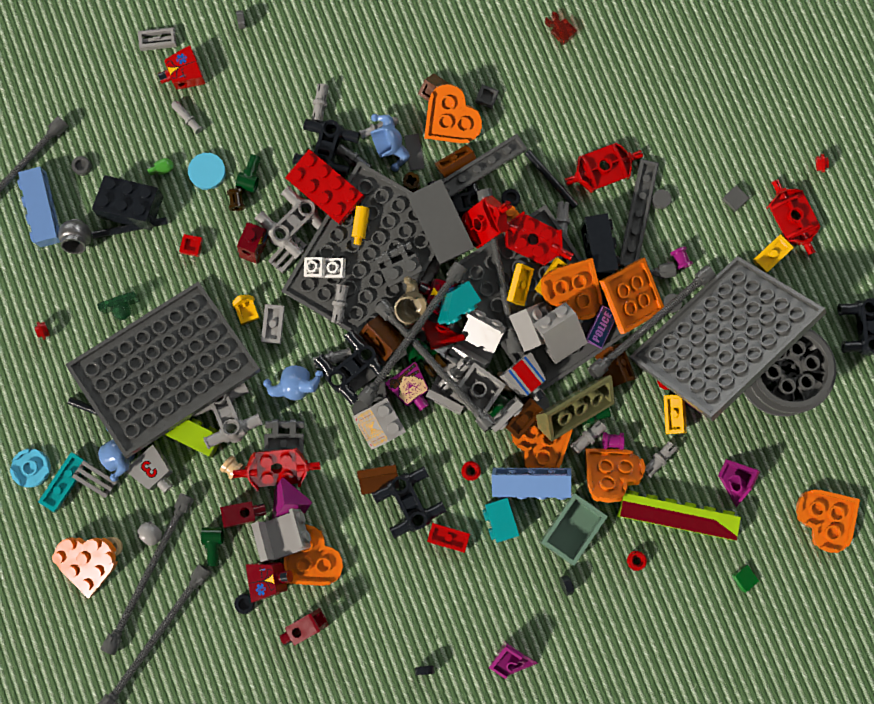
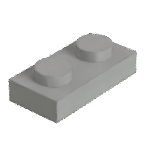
(273, 324)
(511, 409)

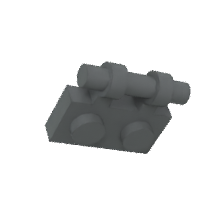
(398, 271)
(284, 441)

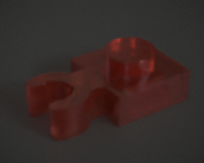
(562, 30)

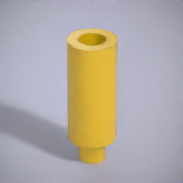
(360, 224)

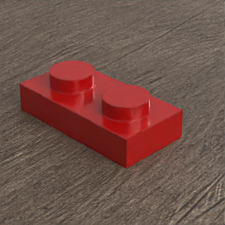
(448, 537)

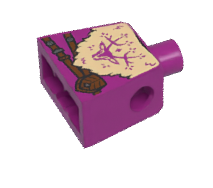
(409, 387)

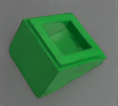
(745, 578)

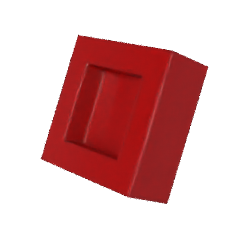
(191, 245)

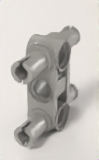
(290, 222)
(229, 420)

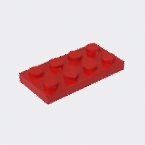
(325, 187)

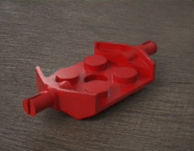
(593, 177)
(492, 218)
(795, 231)
(549, 239)
(261, 474)

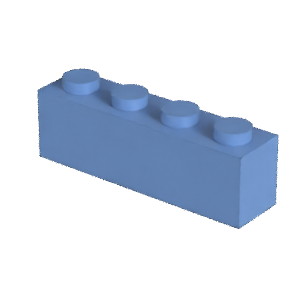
(39, 206)
(531, 482)

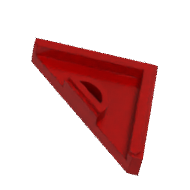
(440, 335)

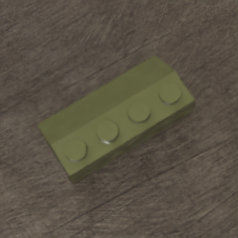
(576, 408)

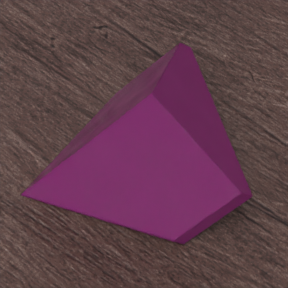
(738, 480)
(288, 497)
(510, 660)

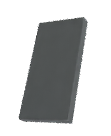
(440, 222)

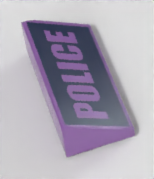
(600, 327)

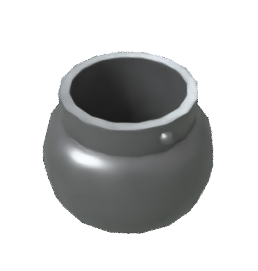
(74, 236)

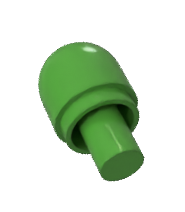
(161, 167)

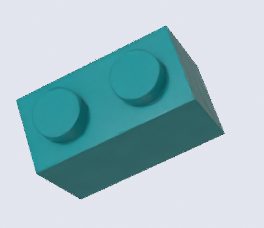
(501, 520)

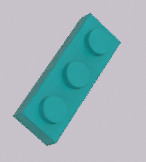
(61, 483)

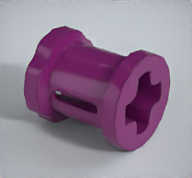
(681, 258)
(613, 440)

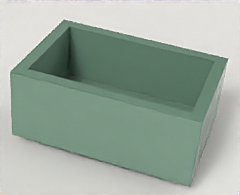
(573, 529)

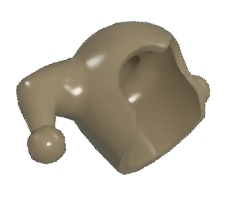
(410, 305)

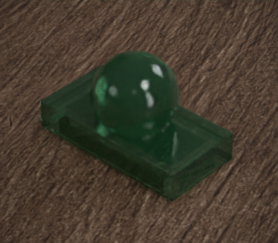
(119, 305)

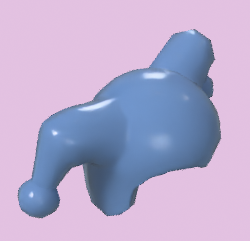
(389, 141)
(294, 383)
(113, 459)

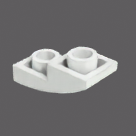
(324, 267)

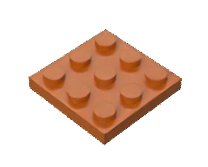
(631, 295)

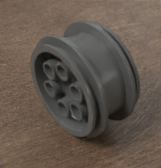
(819, 383)

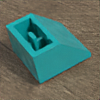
(457, 301)

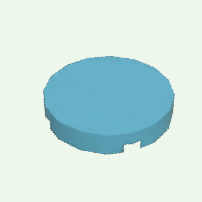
(206, 171)
(30, 468)

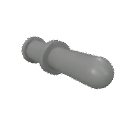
(189, 120)
(366, 132)

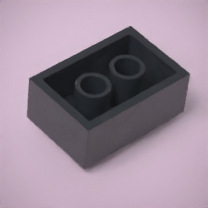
(127, 202)
(600, 244)

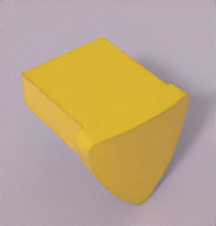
(245, 308)

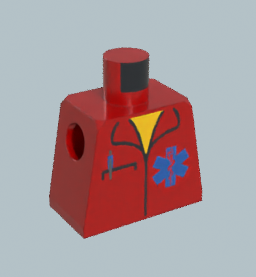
(182, 70)

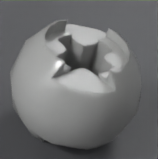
(149, 533)

